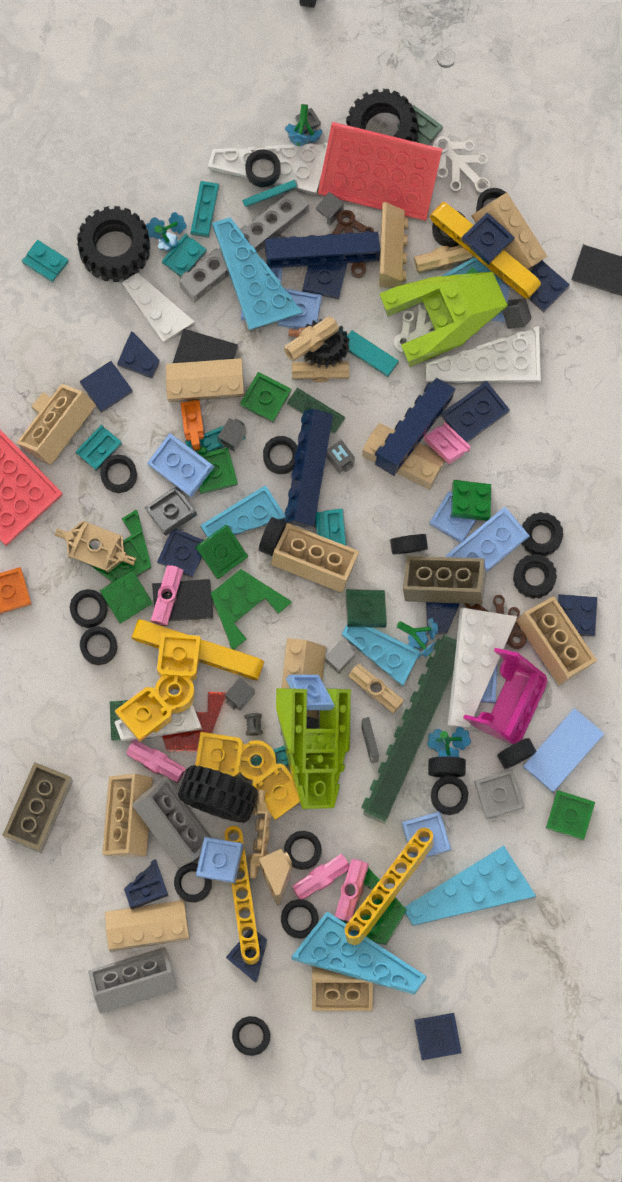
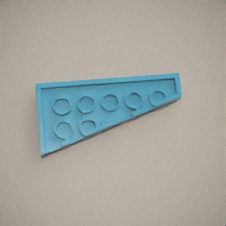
(256, 286)
(481, 886)
(368, 961)

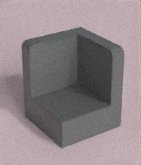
(330, 207)
(517, 313)

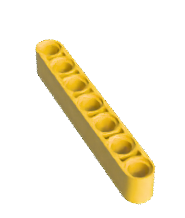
(503, 265)
(209, 653)
(385, 894)
(244, 904)

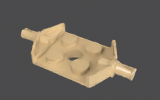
(106, 557)
(262, 826)

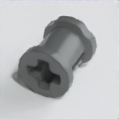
(253, 724)

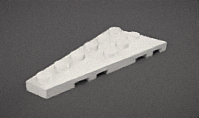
(296, 162)
(498, 361)
(475, 659)

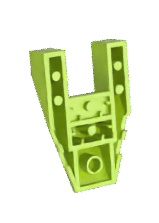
(455, 306)
(315, 754)

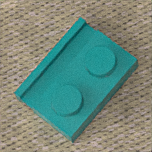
(184, 255)
(45, 261)
(98, 447)
(331, 525)

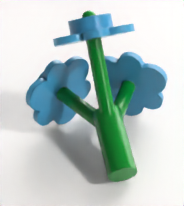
(296, 132)
(156, 229)
(418, 638)
(441, 740)

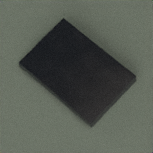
(599, 270)
(200, 347)
(192, 600)

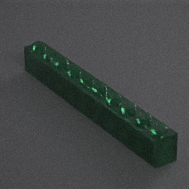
(412, 731)

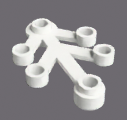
(459, 162)
(421, 328)

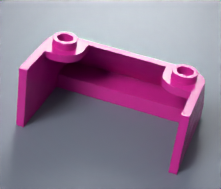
(516, 700)

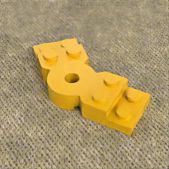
(177, 669)
(234, 758)

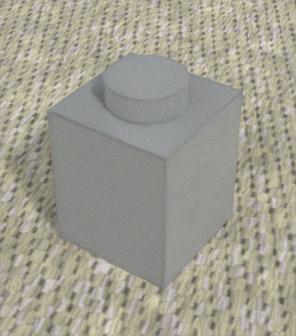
(340, 656)

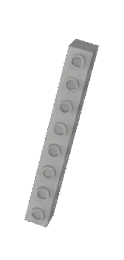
(291, 200)

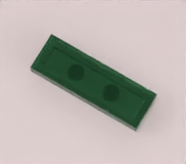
(302, 401)

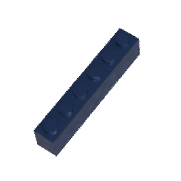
(322, 249)
(414, 426)
(308, 468)

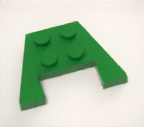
(134, 547)
(238, 597)
(390, 919)

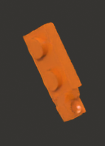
(192, 422)

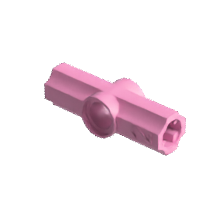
(164, 606)
(155, 761)
(321, 877)
(356, 877)

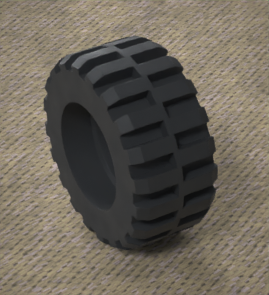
(385, 102)
(110, 221)
(218, 793)

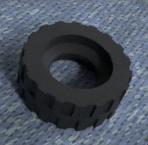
(552, 524)
(530, 590)

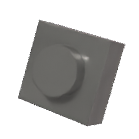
(312, 120)

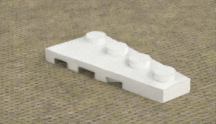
(158, 310)
(181, 722)

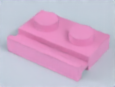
(447, 443)

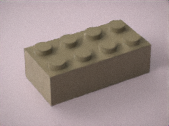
(444, 579)
(37, 807)

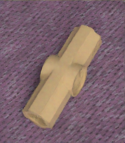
(441, 258)
(311, 338)
(305, 371)
(385, 697)

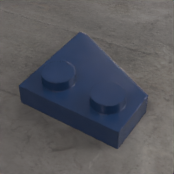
(138, 357)
(442, 614)
(146, 887)
(236, 959)

